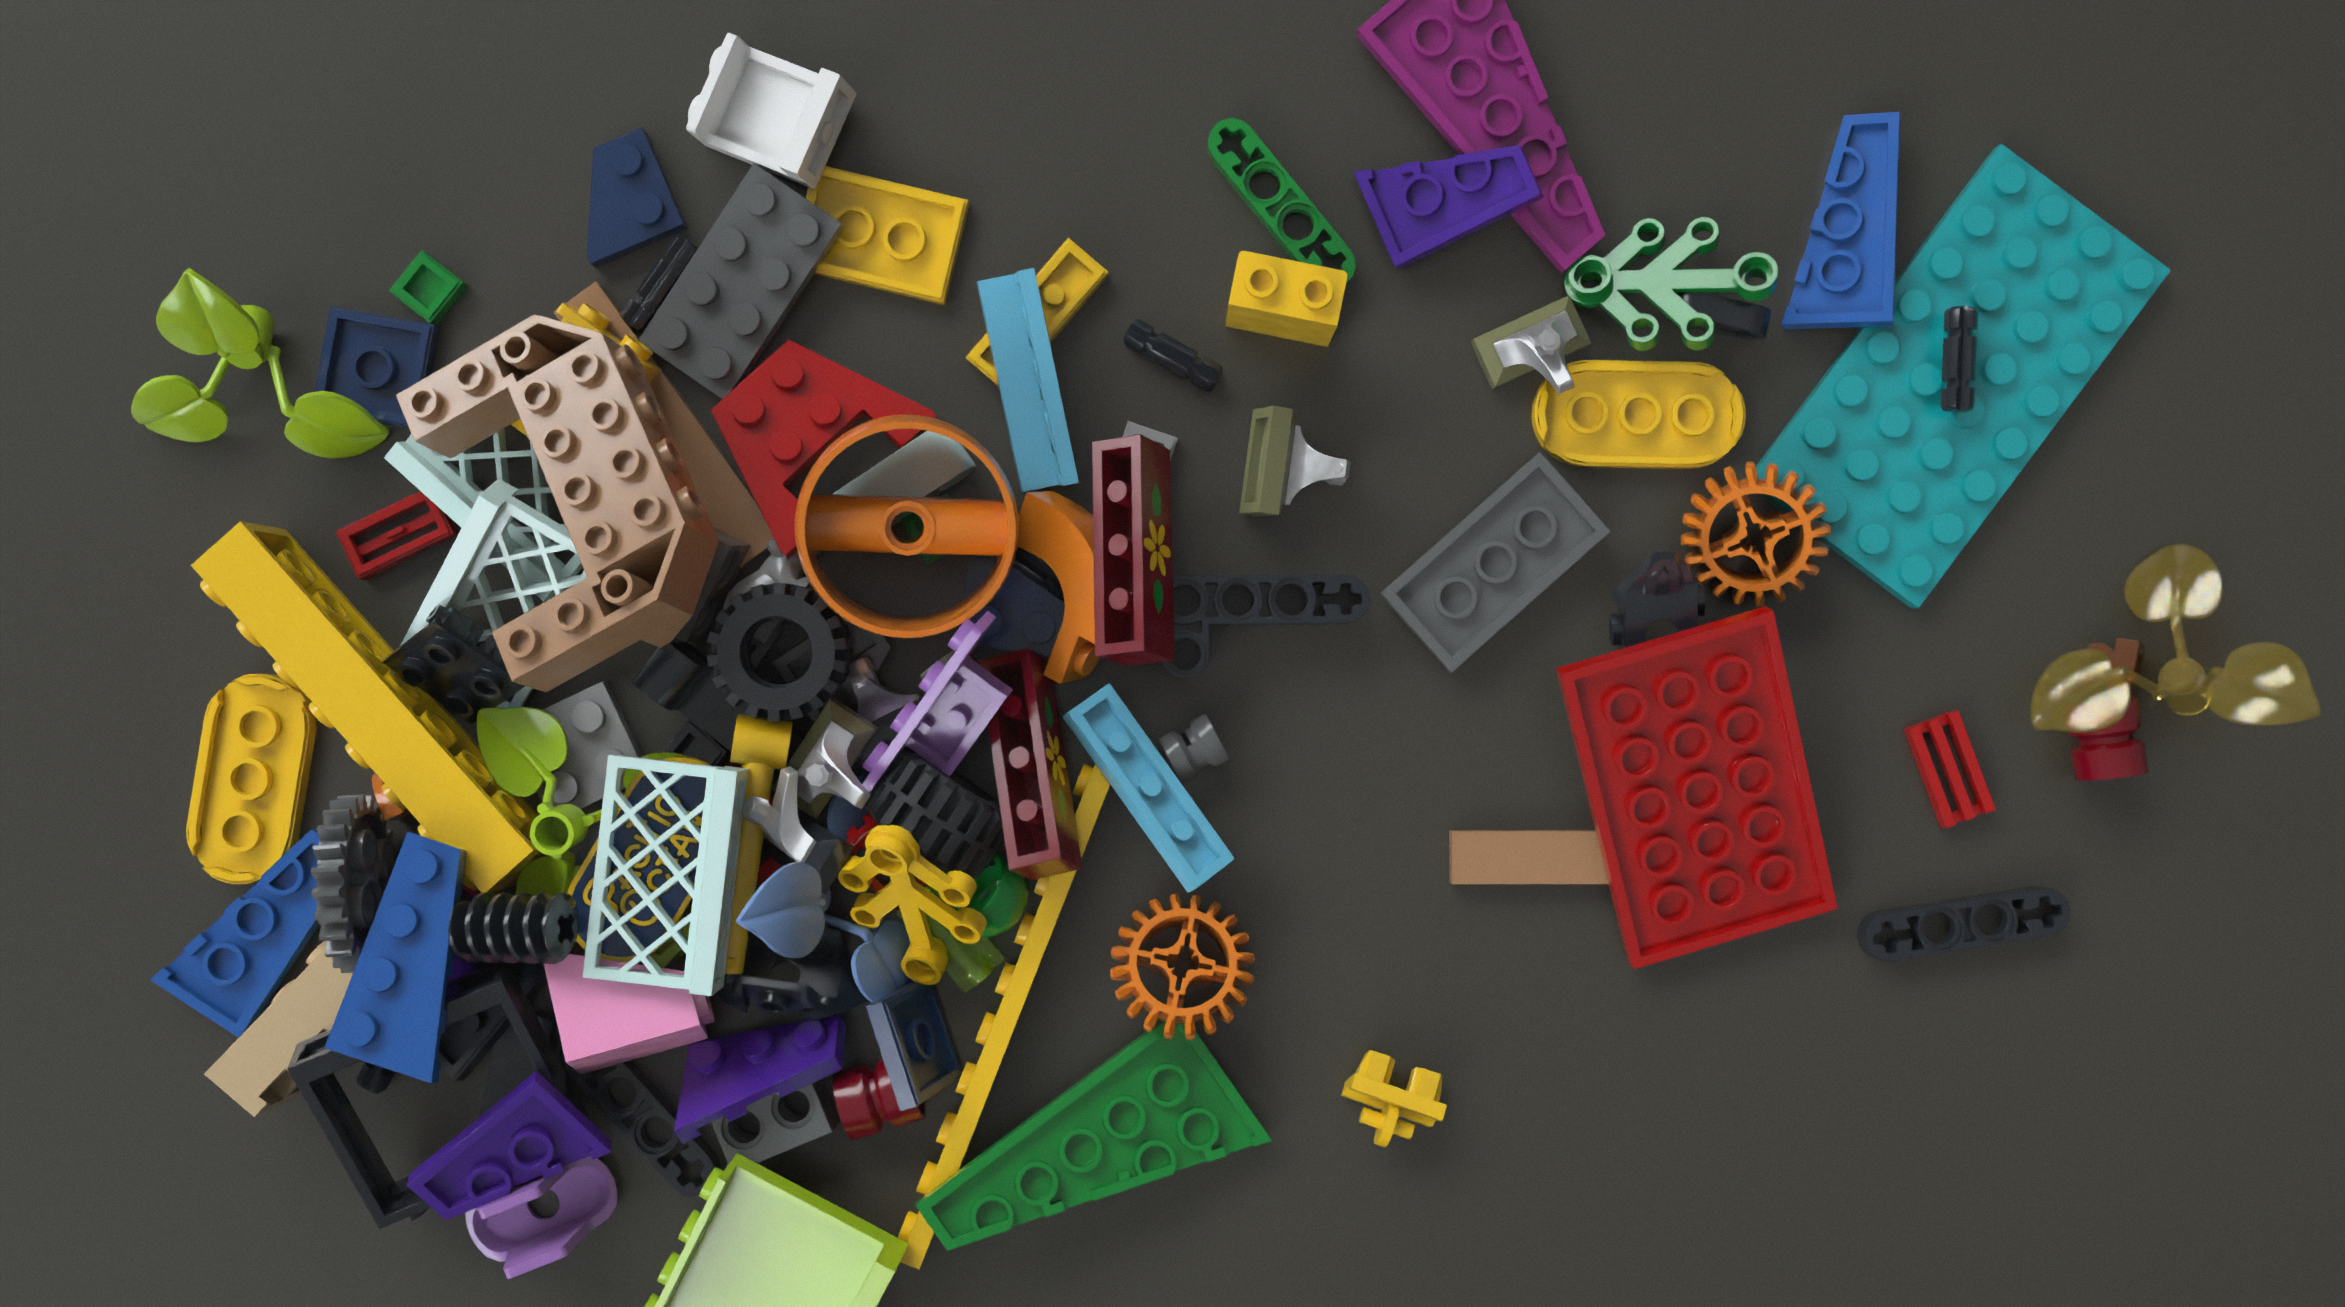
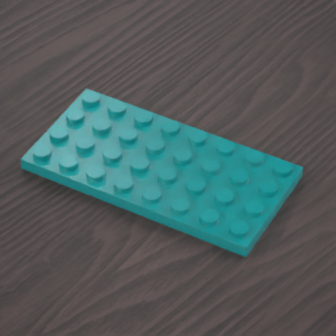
(1872, 438)

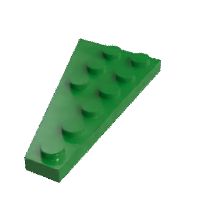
(1117, 1128)

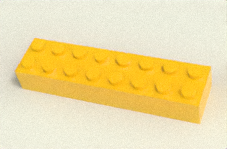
(388, 724)

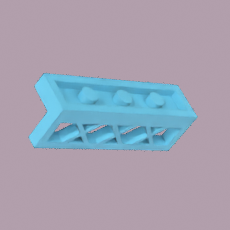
(1027, 380)
(1148, 788)

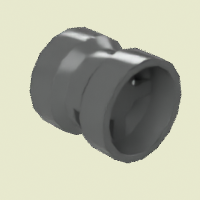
(1194, 749)

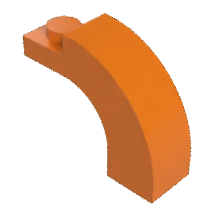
(1063, 538)

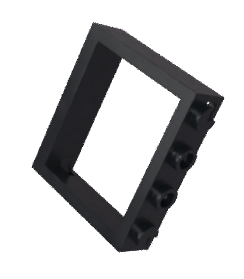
(314, 1070)

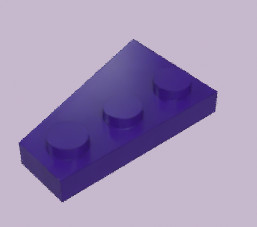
(1445, 200)
(745, 1067)
(516, 1140)

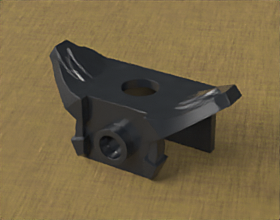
(1654, 592)
(823, 986)

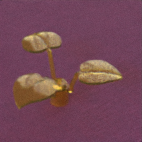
(2258, 686)

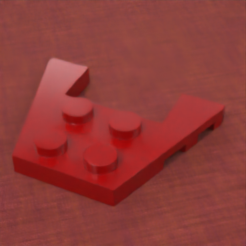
(790, 416)

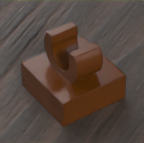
(2125, 654)

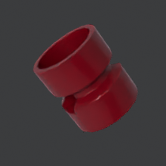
(2112, 750)
(868, 1100)

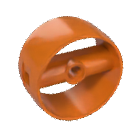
(865, 523)

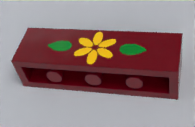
(1132, 551)
(1032, 770)

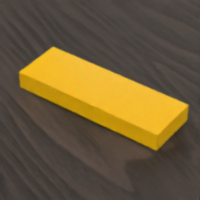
(1063, 287)

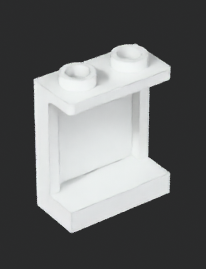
(770, 111)

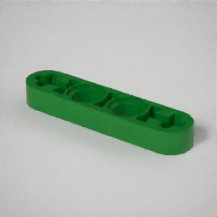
(1287, 201)

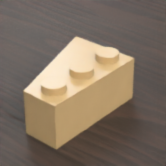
(257, 1062)

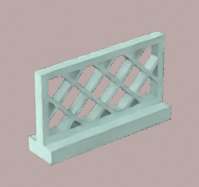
(456, 494)
(475, 550)
(714, 878)

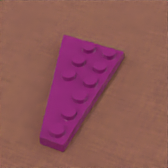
(1482, 93)

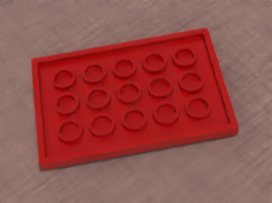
(1698, 787)

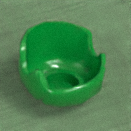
(1000, 897)

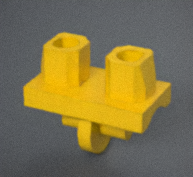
(1416, 1103)

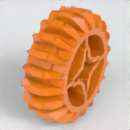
(1779, 525)
(1207, 971)

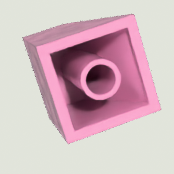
(621, 1021)

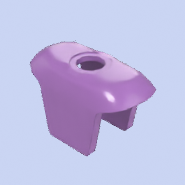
(525, 1241)

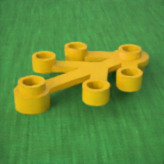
(897, 854)

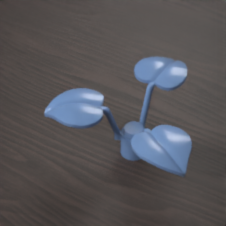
(792, 919)

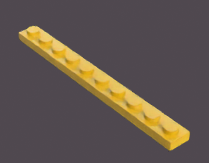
(998, 1029)

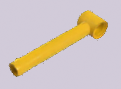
(761, 748)

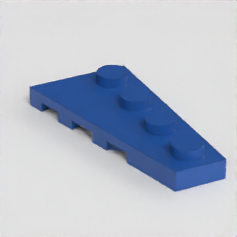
(1853, 234)
(252, 947)
(400, 980)

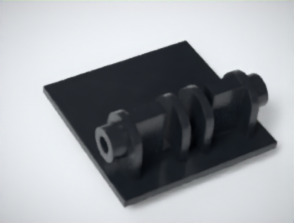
(453, 666)

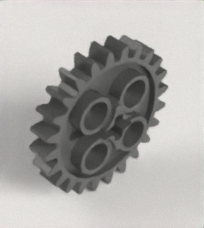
(351, 875)

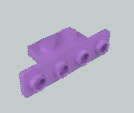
(951, 714)

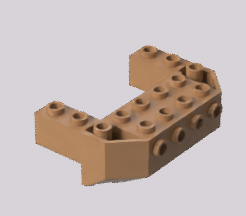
(610, 475)

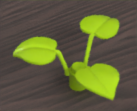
(207, 320)
(520, 753)

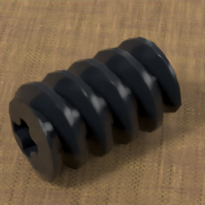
(514, 928)

